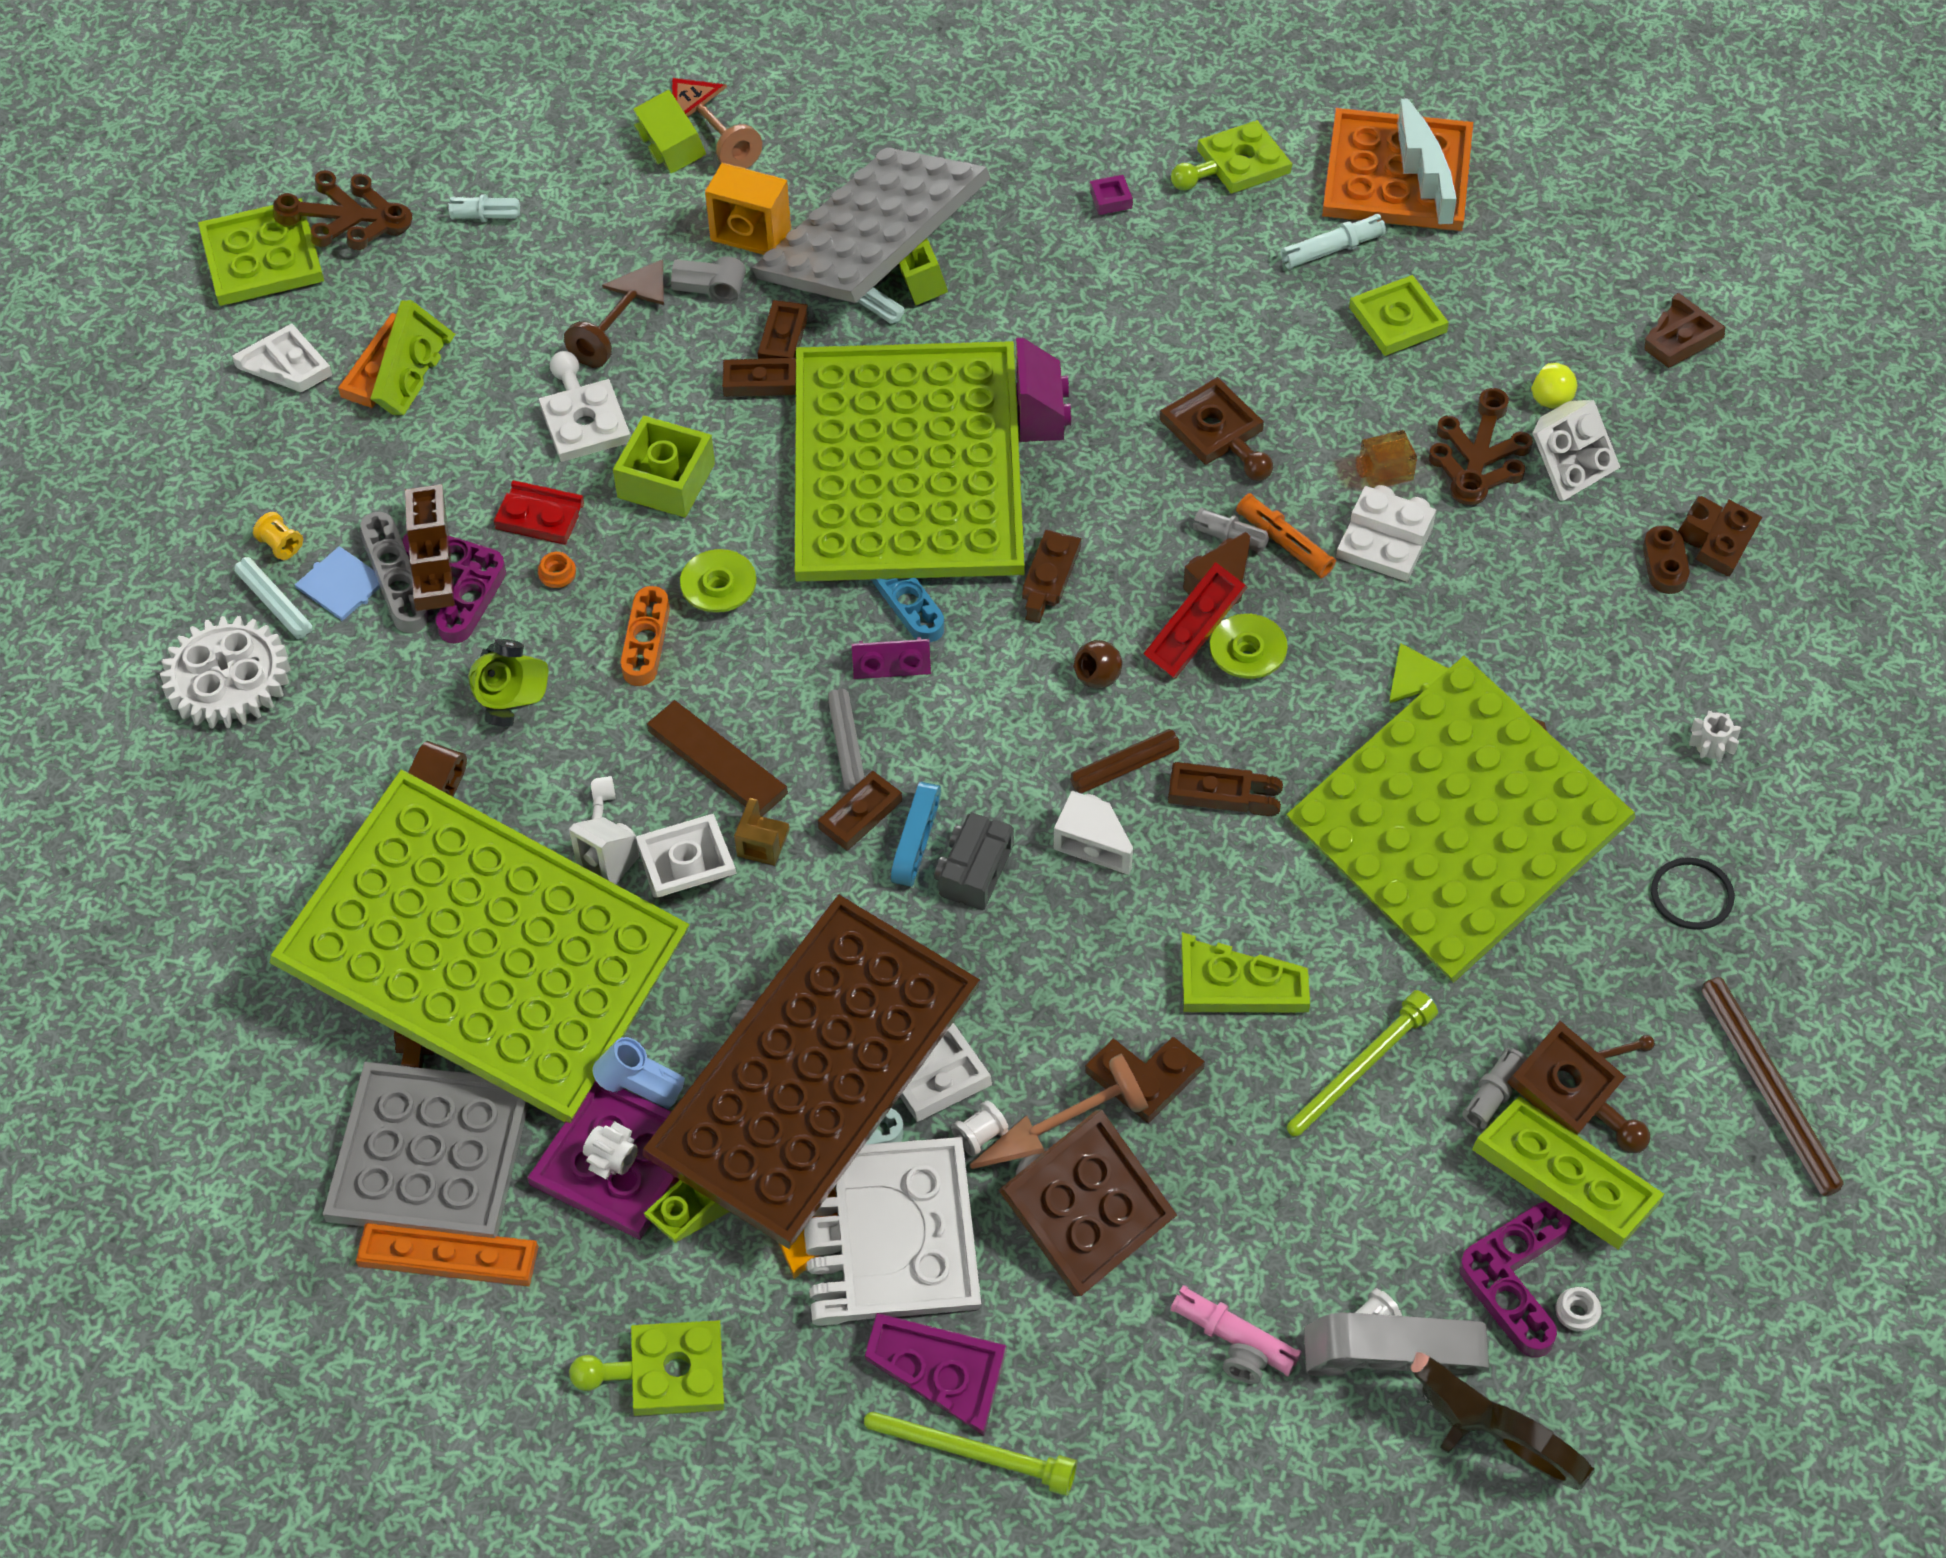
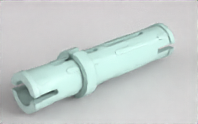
(1346, 236)

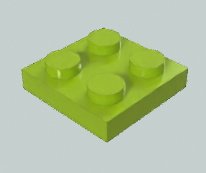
(1398, 315)

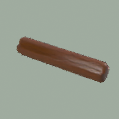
(1124, 761)

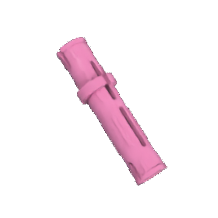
(1233, 1329)

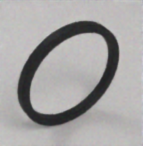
(1687, 924)

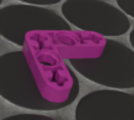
(470, 579)
(1504, 1263)

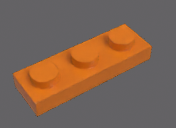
(362, 377)

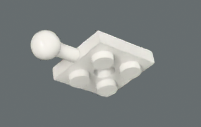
(591, 400)

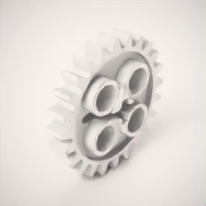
(231, 670)

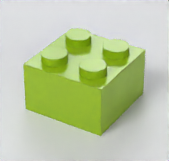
(664, 466)

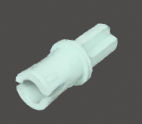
(484, 208)

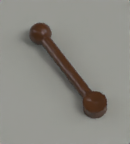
(1644, 1043)

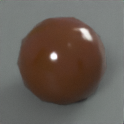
(1098, 664)

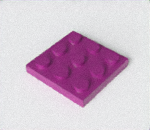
(619, 1198)

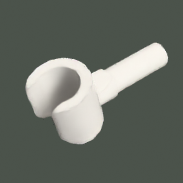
(602, 790)

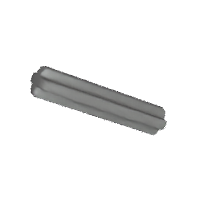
(845, 738)

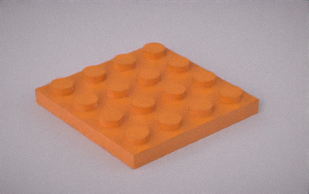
(1368, 170)

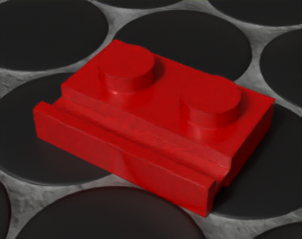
(539, 512)

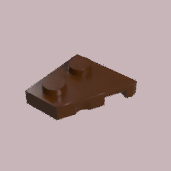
(1682, 332)

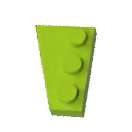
(407, 357)
(1235, 982)

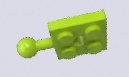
(1225, 159)
(653, 1388)

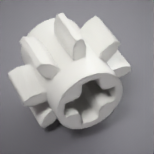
(1714, 735)
(610, 1150)

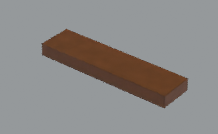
(716, 757)

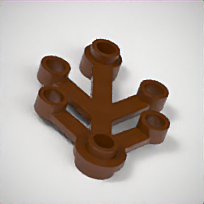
(386, 216)
(1491, 406)

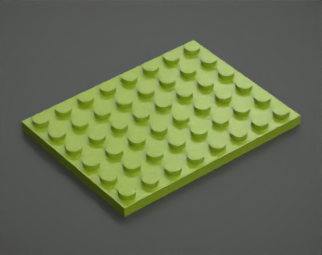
(907, 462)
(481, 945)

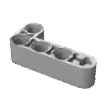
(1390, 1343)

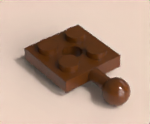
(1211, 441)
(1594, 1083)

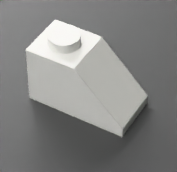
(1093, 833)
(604, 847)

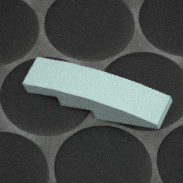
(1424, 156)

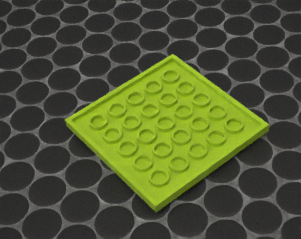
(1460, 817)

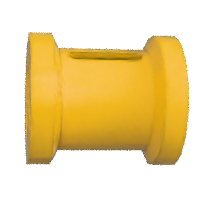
(277, 535)

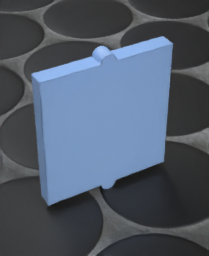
(339, 583)

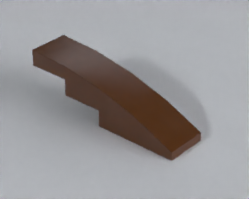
(429, 547)

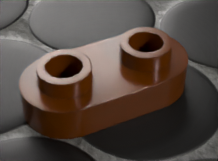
(1664, 556)

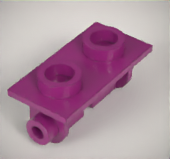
(891, 658)

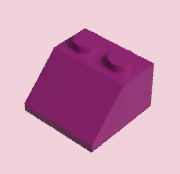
(1040, 394)

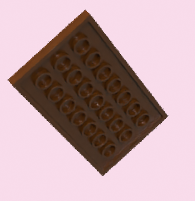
(811, 1070)

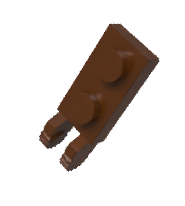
(1224, 789)

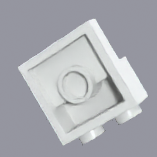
(1387, 532)

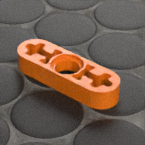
(639, 622)

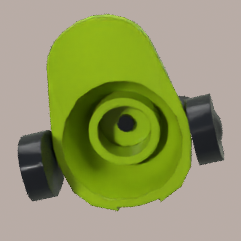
(506, 680)

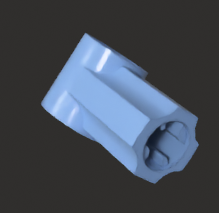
(628, 1067)

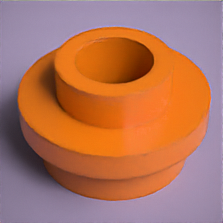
(556, 562)

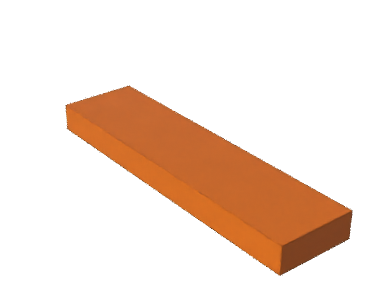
(448, 1254)

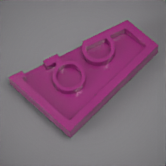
(940, 1365)

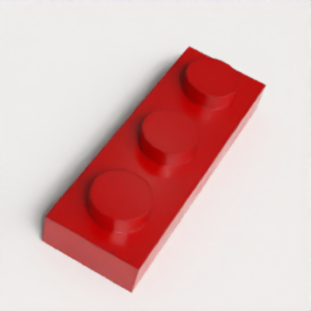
(1195, 620)

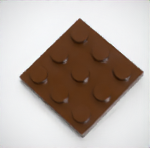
(1088, 1203)

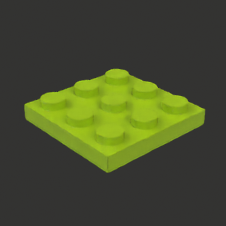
(257, 255)

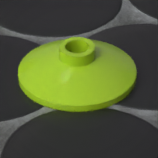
(717, 569)
(1250, 634)

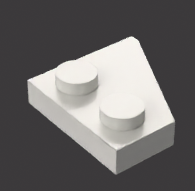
(284, 359)
(945, 1077)

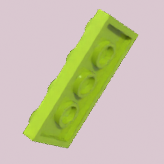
(1568, 1172)

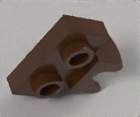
(1720, 531)

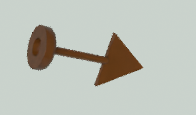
(588, 340)

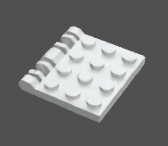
(899, 1235)

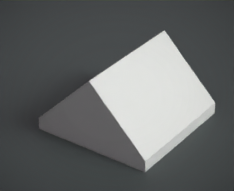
(684, 855)

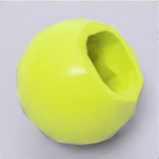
(1554, 385)

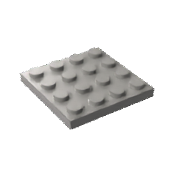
(426, 1152)

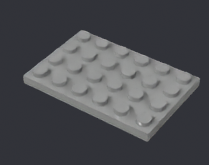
(871, 224)

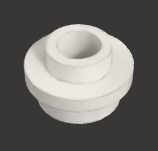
(1578, 1297)

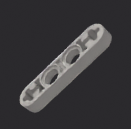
(392, 572)

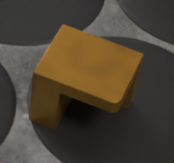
(758, 836)

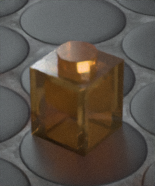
(1386, 459)

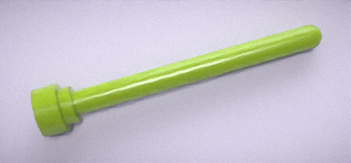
(1416, 1011)
(1054, 1472)

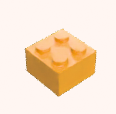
(747, 209)

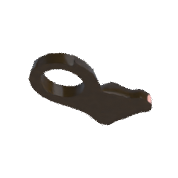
(1523, 1436)

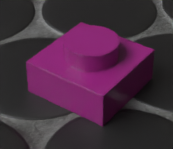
(1111, 194)

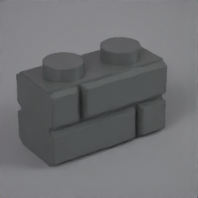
(975, 860)

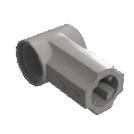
(718, 280)

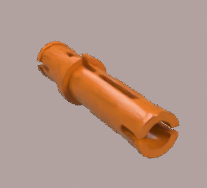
(1316, 560)

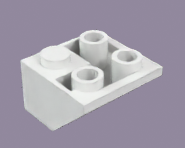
(1574, 447)

